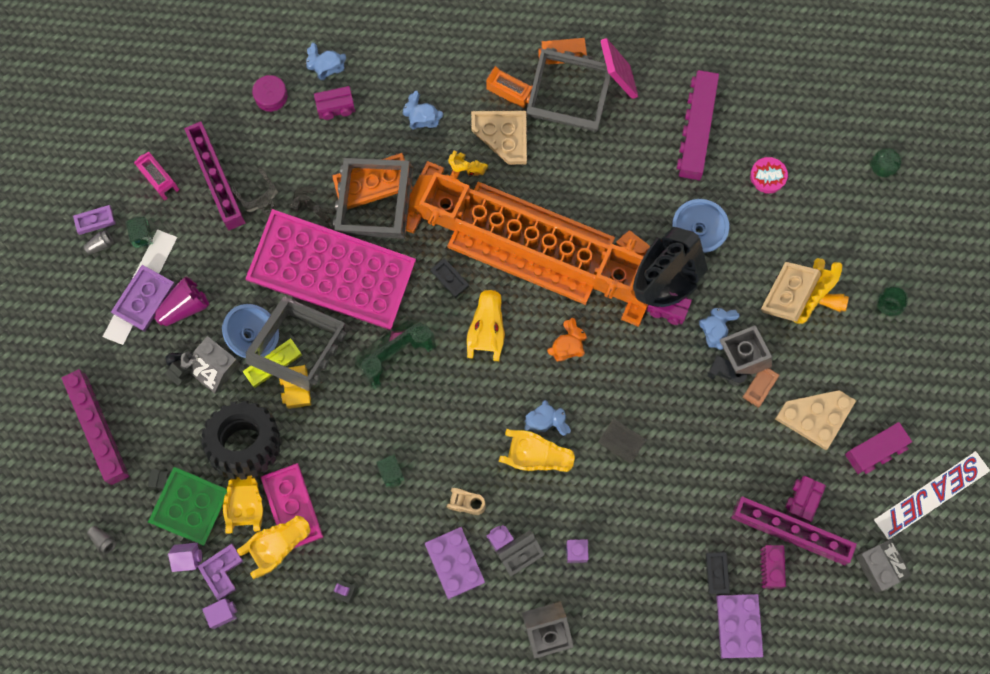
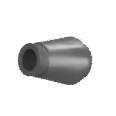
(99, 242)
(102, 540)

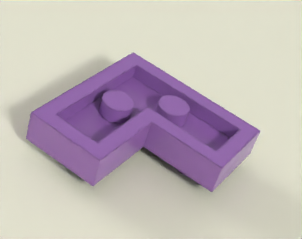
(216, 568)

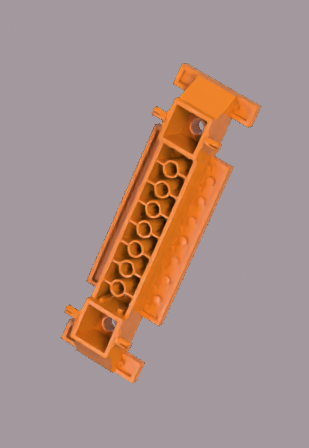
(526, 240)

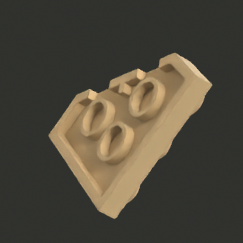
(502, 133)
(817, 416)

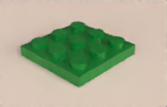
(188, 506)

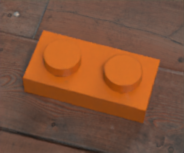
(640, 247)

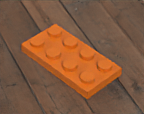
(371, 184)

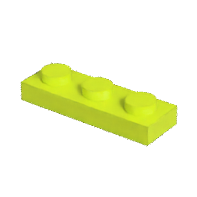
(282, 355)

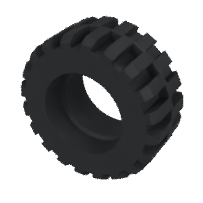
(233, 419)

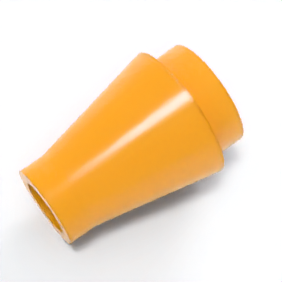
(835, 301)

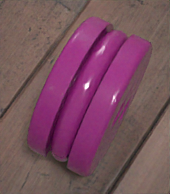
(270, 93)

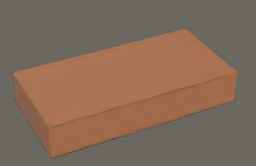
(760, 387)

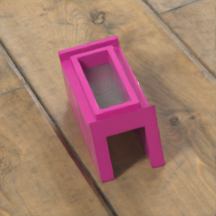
(155, 174)

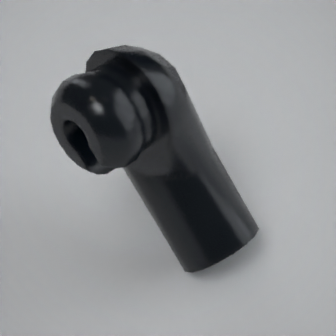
(173, 357)

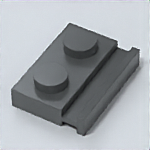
(520, 553)

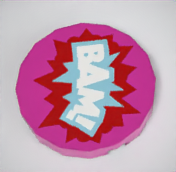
(769, 175)

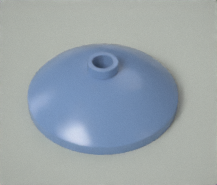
(707, 217)
(246, 320)

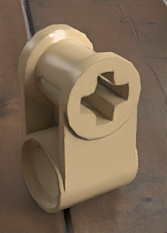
(464, 502)

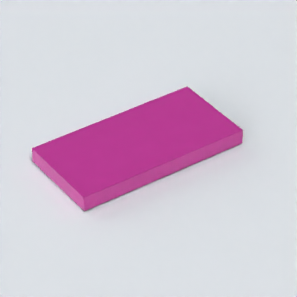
(619, 68)
(290, 498)

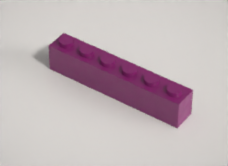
(698, 125)
(214, 176)
(95, 427)
(793, 531)

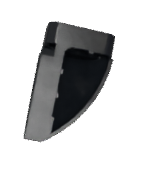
(670, 266)

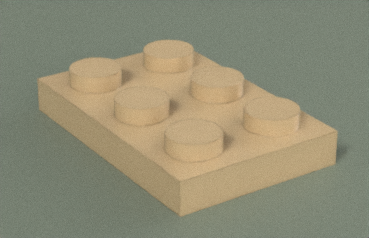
(791, 291)

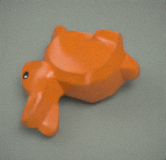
(568, 345)

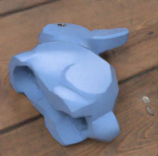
(325, 63)
(421, 115)
(715, 327)
(544, 418)

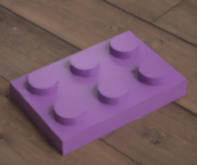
(142, 298)
(454, 563)
(739, 626)

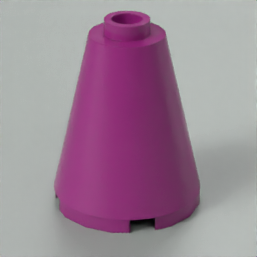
(181, 303)

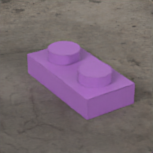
(94, 219)

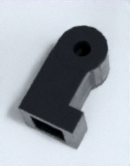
(724, 369)

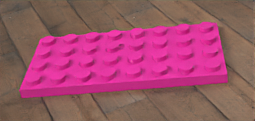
(331, 269)

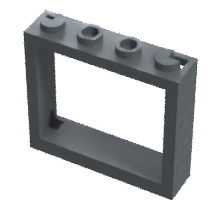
(570, 58)
(403, 199)
(304, 313)

